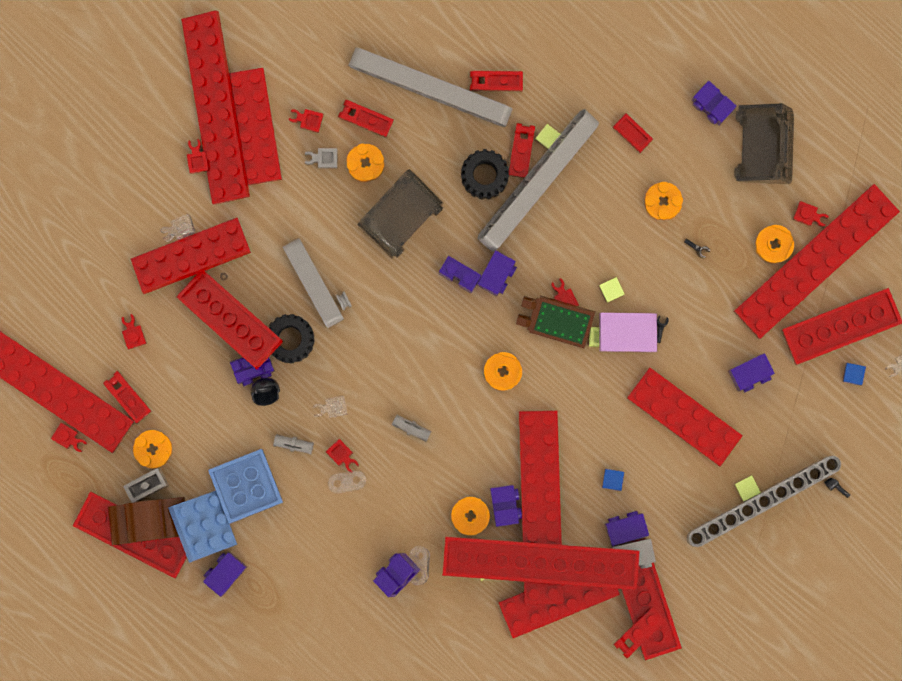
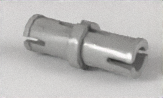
(411, 428)
(293, 444)

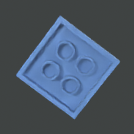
(245, 486)
(202, 526)

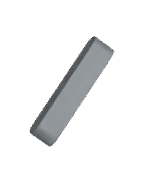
(313, 283)

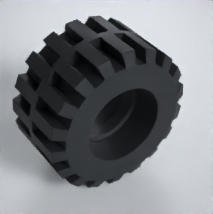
(489, 158)
(307, 336)

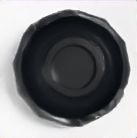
(265, 391)

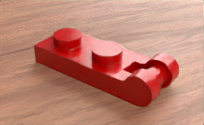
(497, 81)
(366, 118)
(521, 151)
(127, 397)
(640, 632)

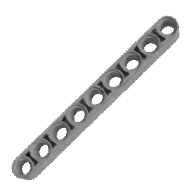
(430, 87)
(538, 180)
(773, 500)

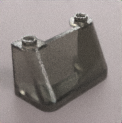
(766, 144)
(400, 214)

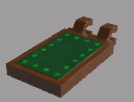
(557, 320)

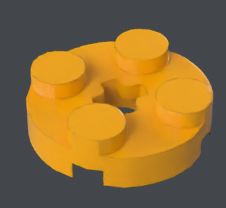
(355, 167)
(663, 190)
(763, 245)
(507, 381)
(161, 455)
(479, 509)

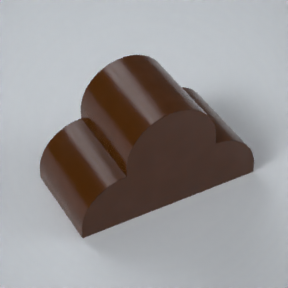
(142, 521)

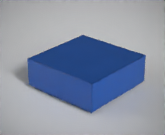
(854, 374)
(613, 479)

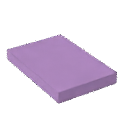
(628, 332)

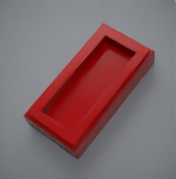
(633, 133)

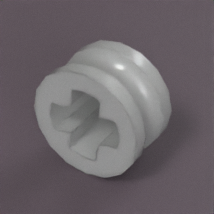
(343, 300)

